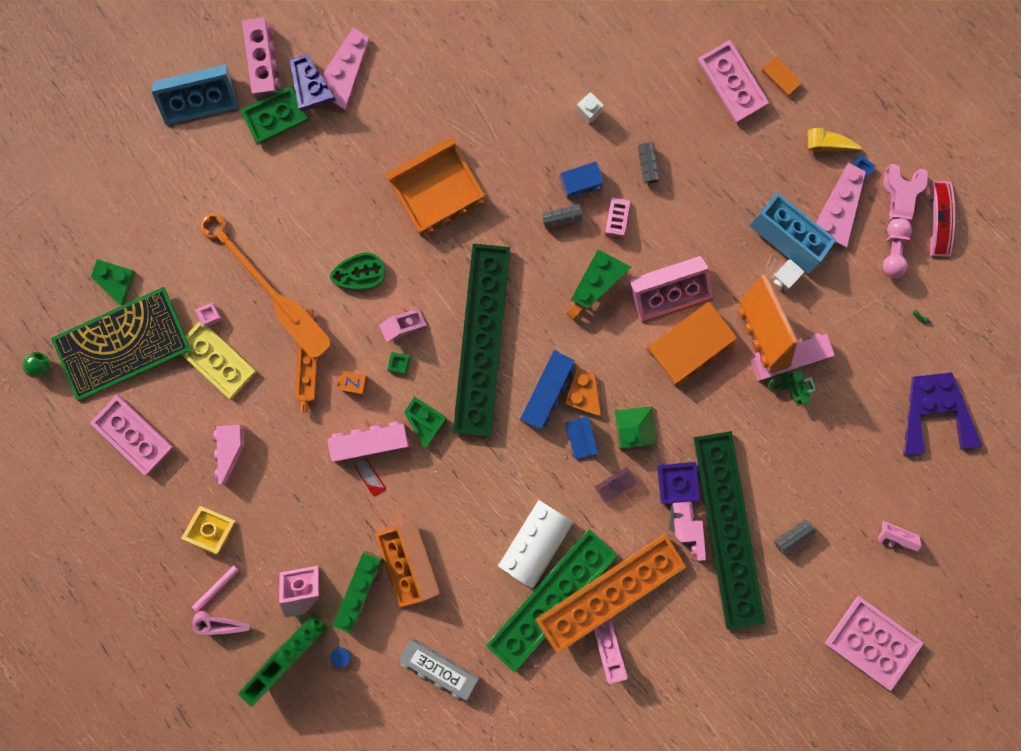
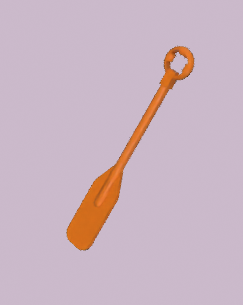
(288, 312)

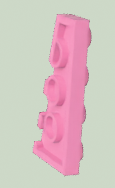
(345, 67)
(841, 206)

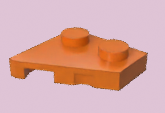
(583, 393)

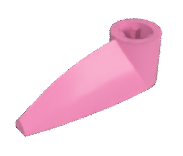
(217, 625)

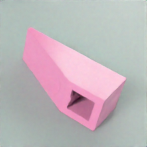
(229, 446)

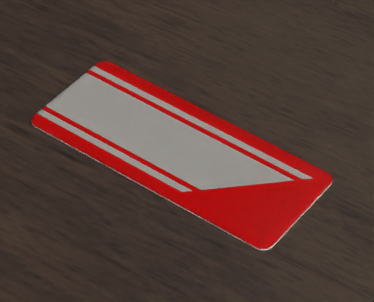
(370, 477)

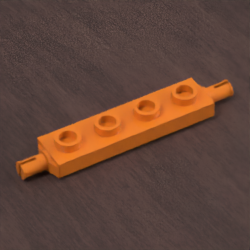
(306, 375)

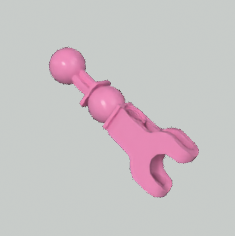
(901, 214)

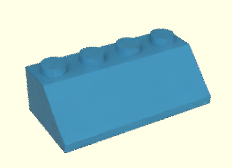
(195, 94)
(793, 233)

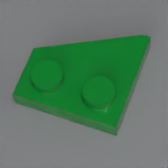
(424, 420)

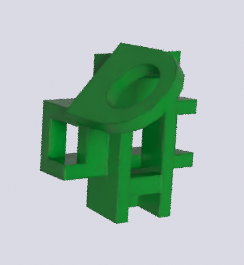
(797, 384)

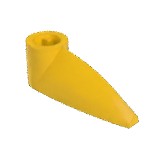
(824, 141)

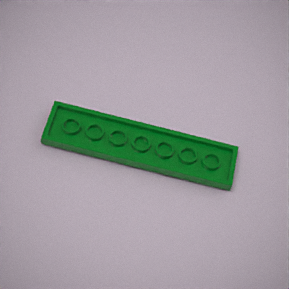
(574, 571)

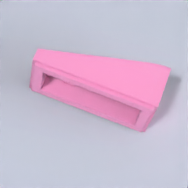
(612, 231)

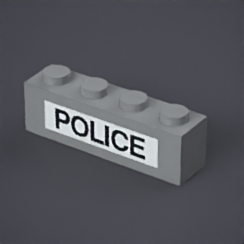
(438, 668)

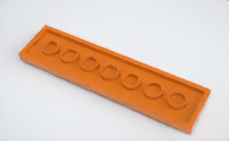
(610, 593)

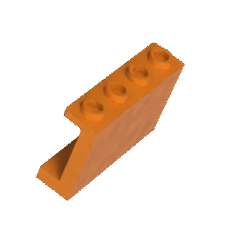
(692, 343)

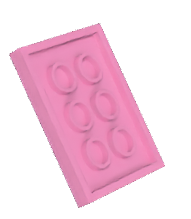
(874, 643)

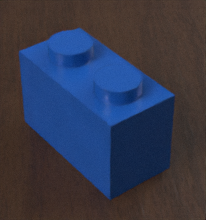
(581, 180)

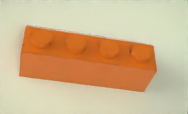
(407, 563)

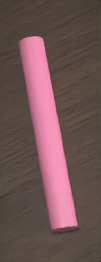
(215, 588)

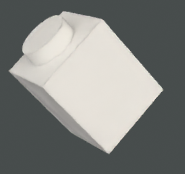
(589, 108)
(787, 275)

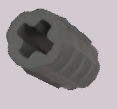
(649, 163)
(562, 216)
(794, 536)

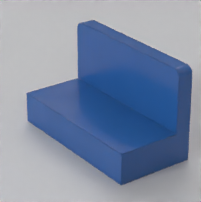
(581, 437)

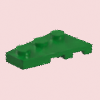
(598, 278)

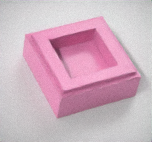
(207, 315)

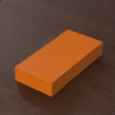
(781, 76)

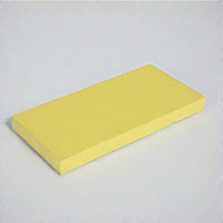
(217, 361)

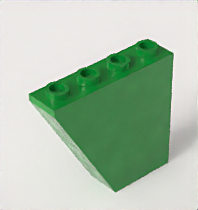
(281, 660)

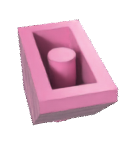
(402, 325)

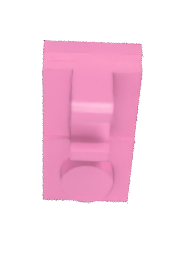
(896, 534)

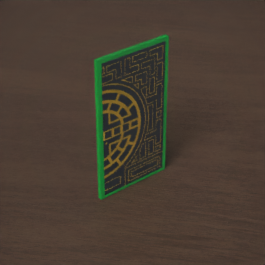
(121, 343)

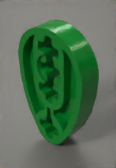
(359, 261)

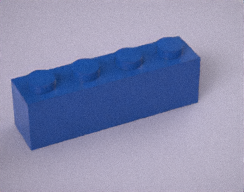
(547, 389)

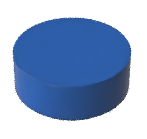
(340, 657)

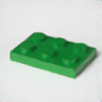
(273, 115)

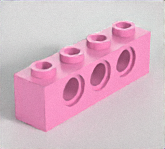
(253, 30)

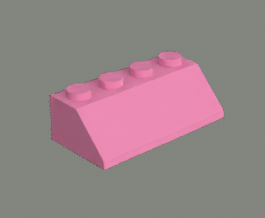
(671, 288)

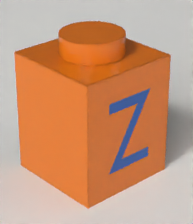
(352, 382)

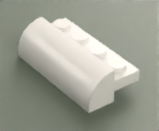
(535, 544)

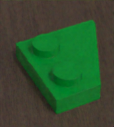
(113, 279)

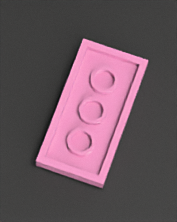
(732, 81)
(131, 435)

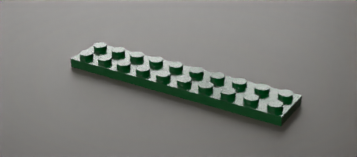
(481, 340)
(729, 530)

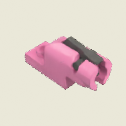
(687, 529)

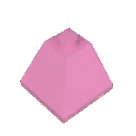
(298, 590)

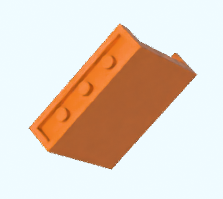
(436, 187)

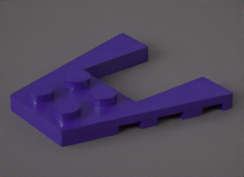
(934, 395)

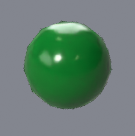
(36, 365)

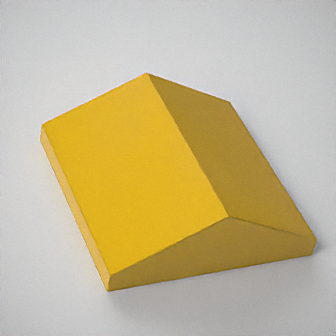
(208, 530)

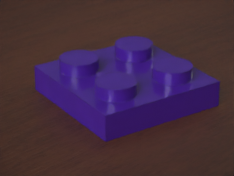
(678, 482)

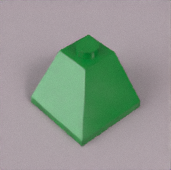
(635, 427)

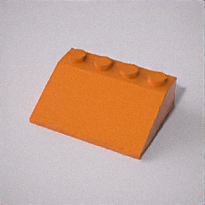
(767, 326)

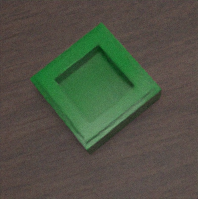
(398, 363)

